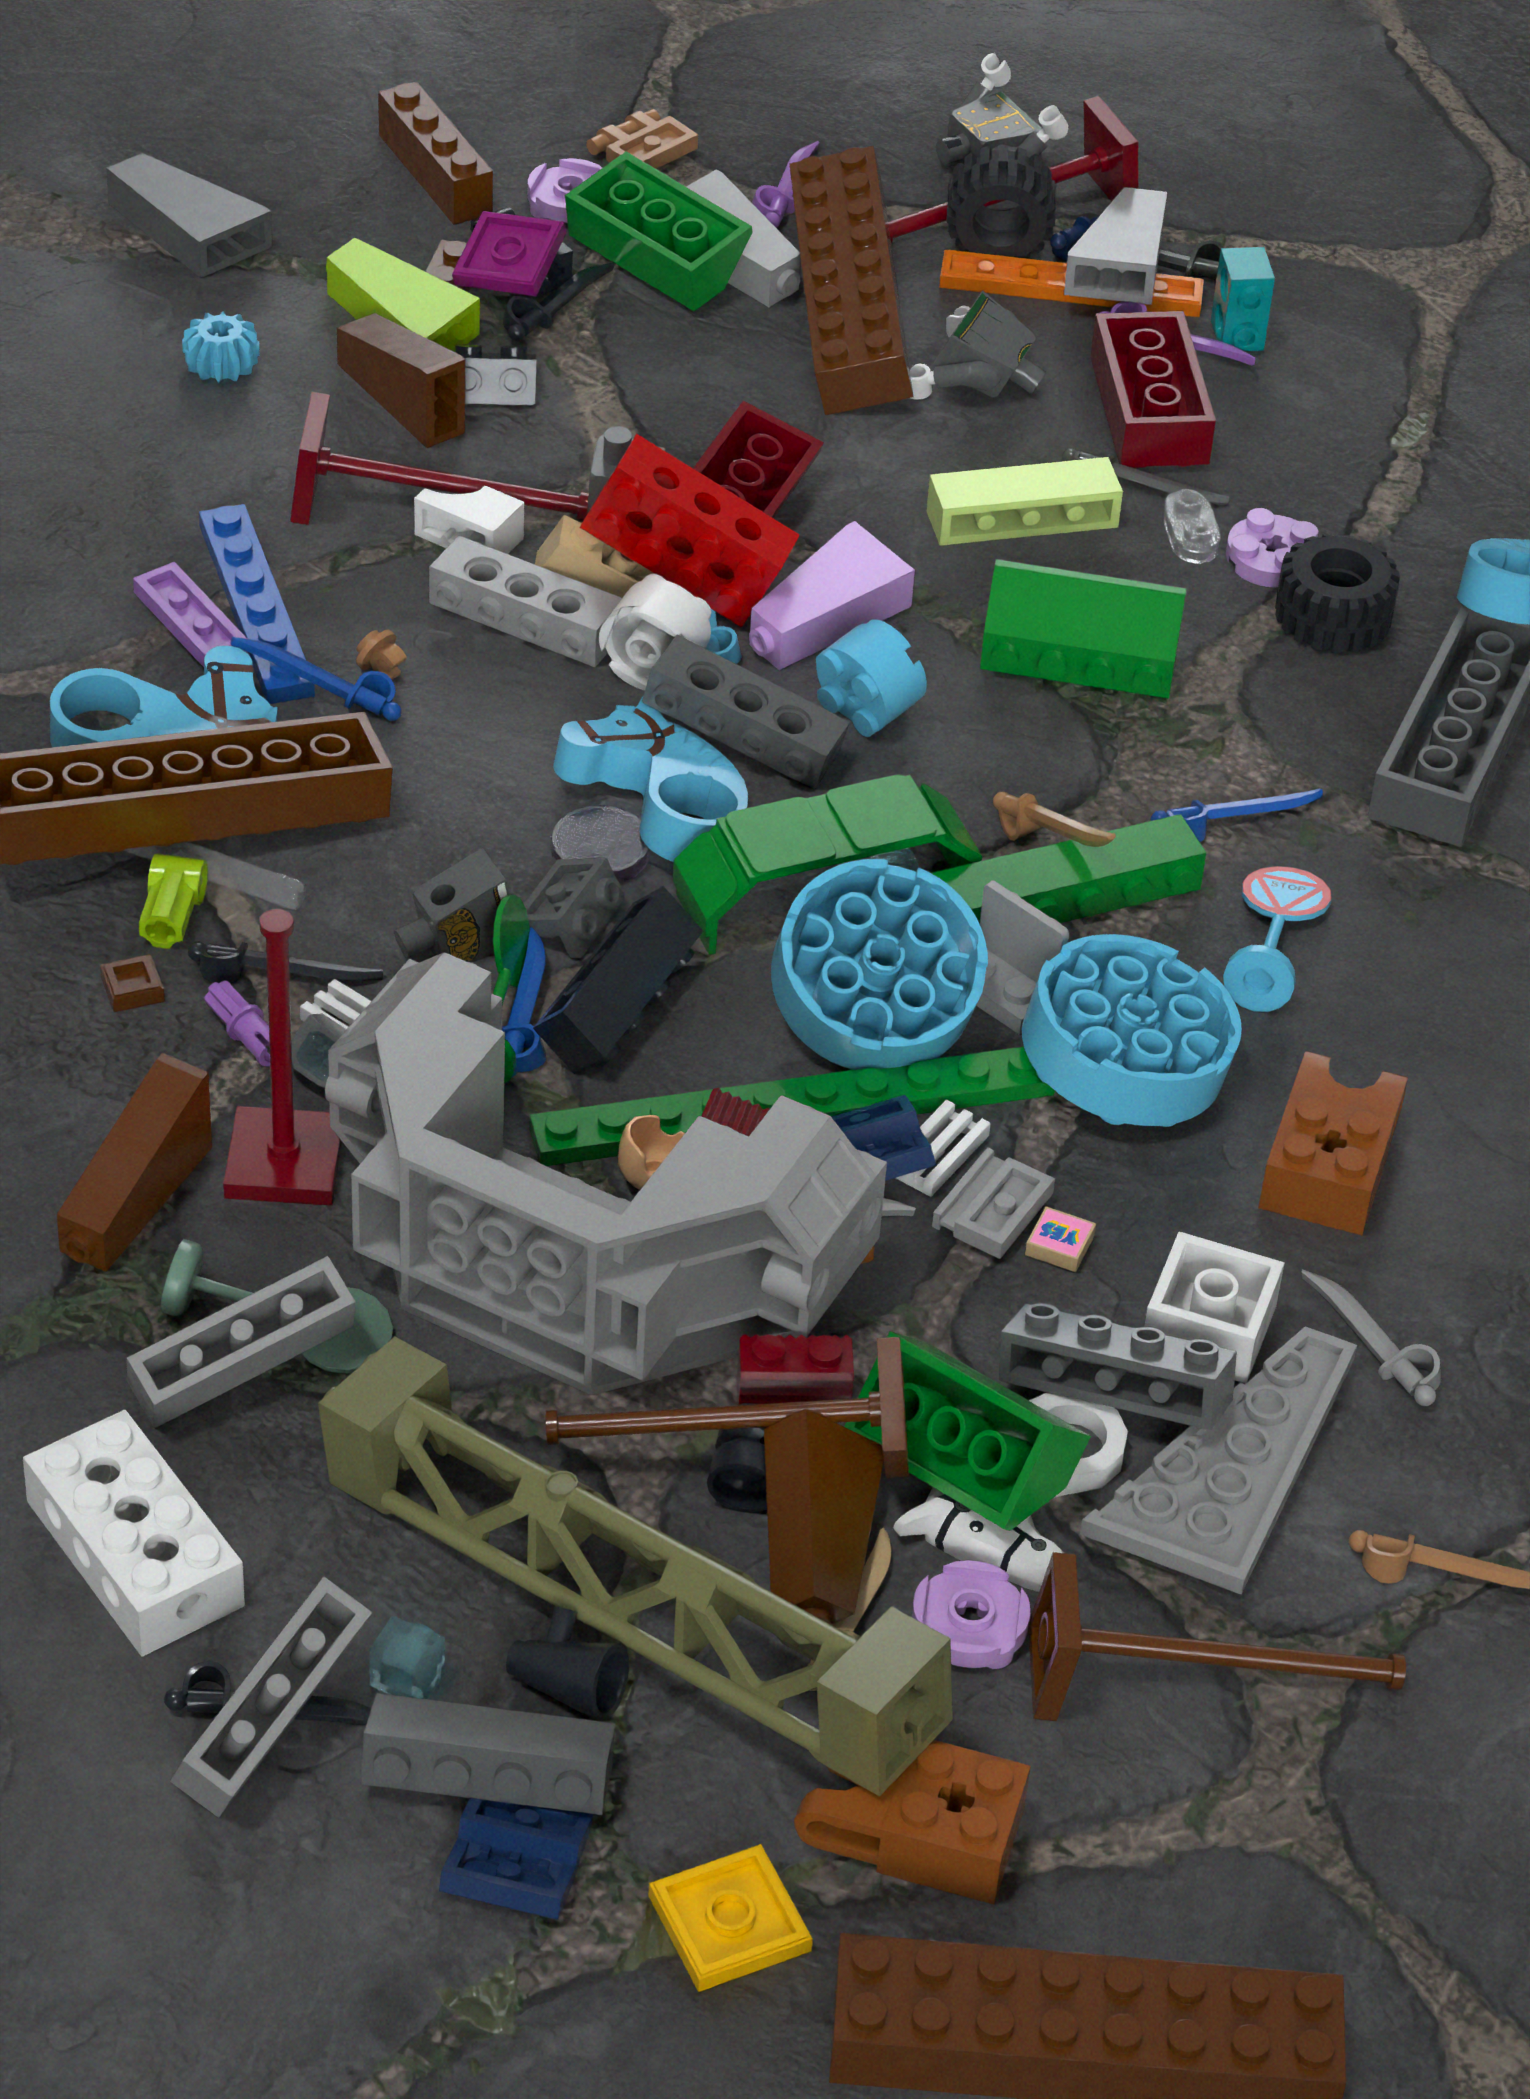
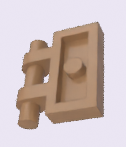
(645, 137)

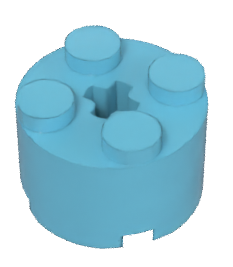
(869, 676)

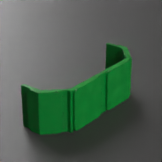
(811, 835)

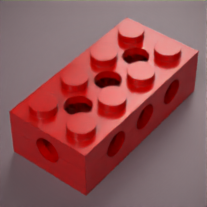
(689, 530)

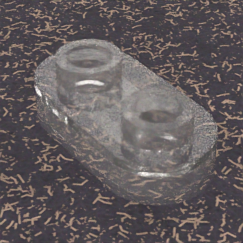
(1191, 526)

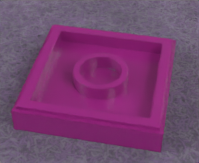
(509, 253)

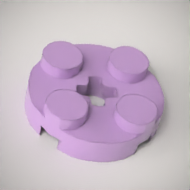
(549, 186)
(1262, 531)
(998, 1602)

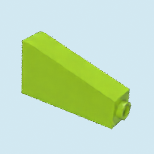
(375, 282)

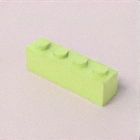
(1024, 501)

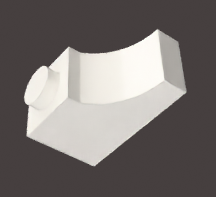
(479, 516)

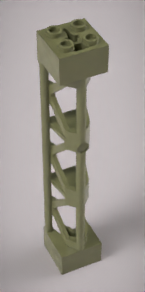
(875, 1692)

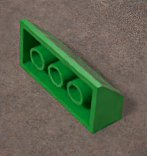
(657, 230)
(1082, 628)
(978, 1437)

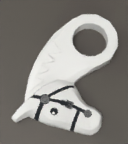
(1022, 1550)

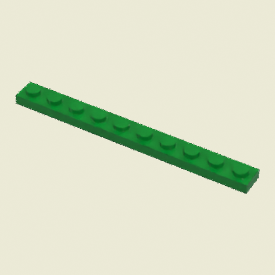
(961, 1079)

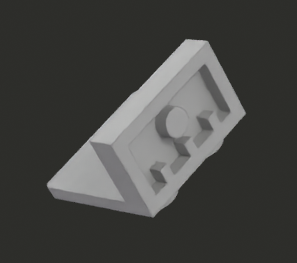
(1017, 946)

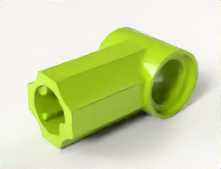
(173, 890)

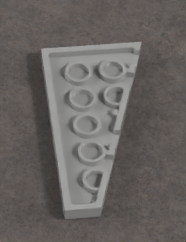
(1221, 1489)

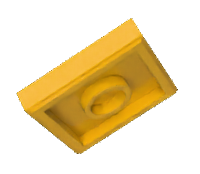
(730, 1917)

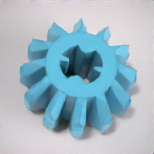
(220, 347)

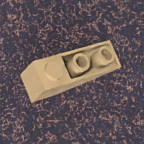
(588, 559)

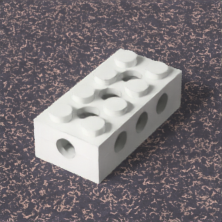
(134, 1532)

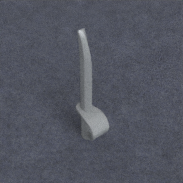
(1394, 1362)

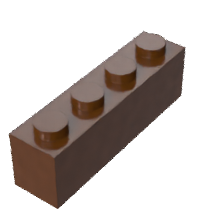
(435, 152)

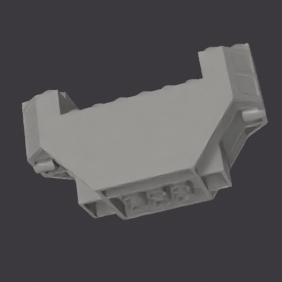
(552, 1269)

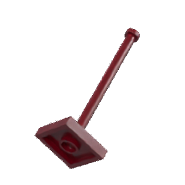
(1108, 159)
(317, 459)
(281, 1150)

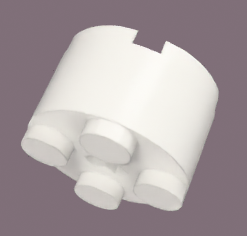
(647, 623)

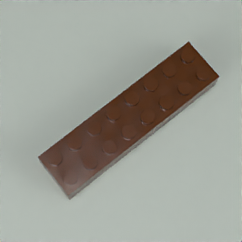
(850, 281)
(191, 787)
(1080, 2024)

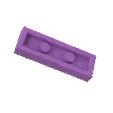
(185, 610)

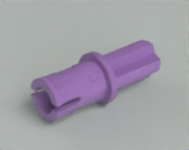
(242, 1019)

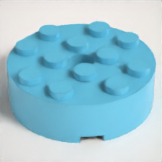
(878, 965)
(1130, 1030)

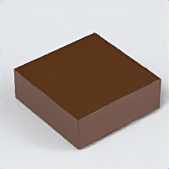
(132, 983)

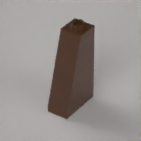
(406, 376)
(138, 1164)
(819, 1511)

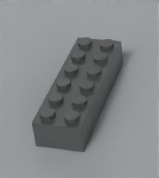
(1456, 730)

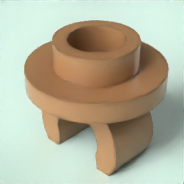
(380, 653)

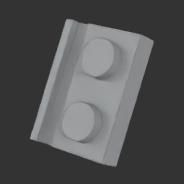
(993, 1203)

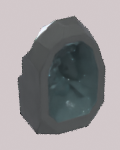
(312, 1045)

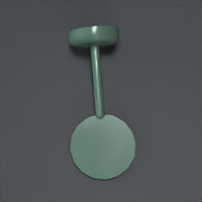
(338, 1354)

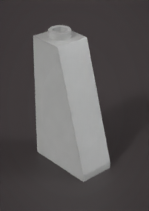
(1120, 250)
(769, 262)

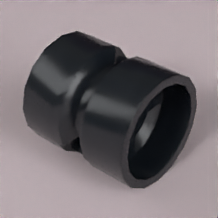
(739, 1469)

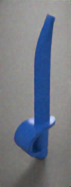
(371, 691)
(1198, 813)
(519, 1030)

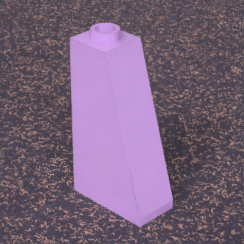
(830, 595)

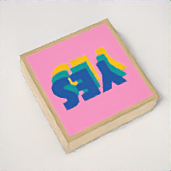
(1060, 1239)

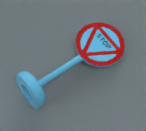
(1260, 974)

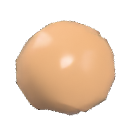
(644, 1149)

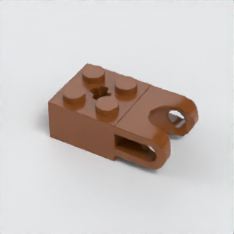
(1331, 1147)
(936, 1825)

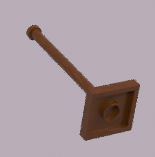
(882, 1409)
(1059, 1638)

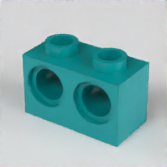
(1243, 297)

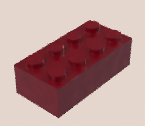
(1152, 389)

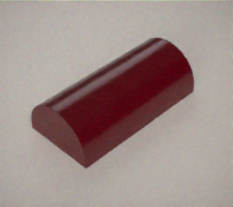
(759, 458)

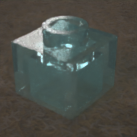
(407, 1659)

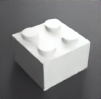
(1216, 1297)

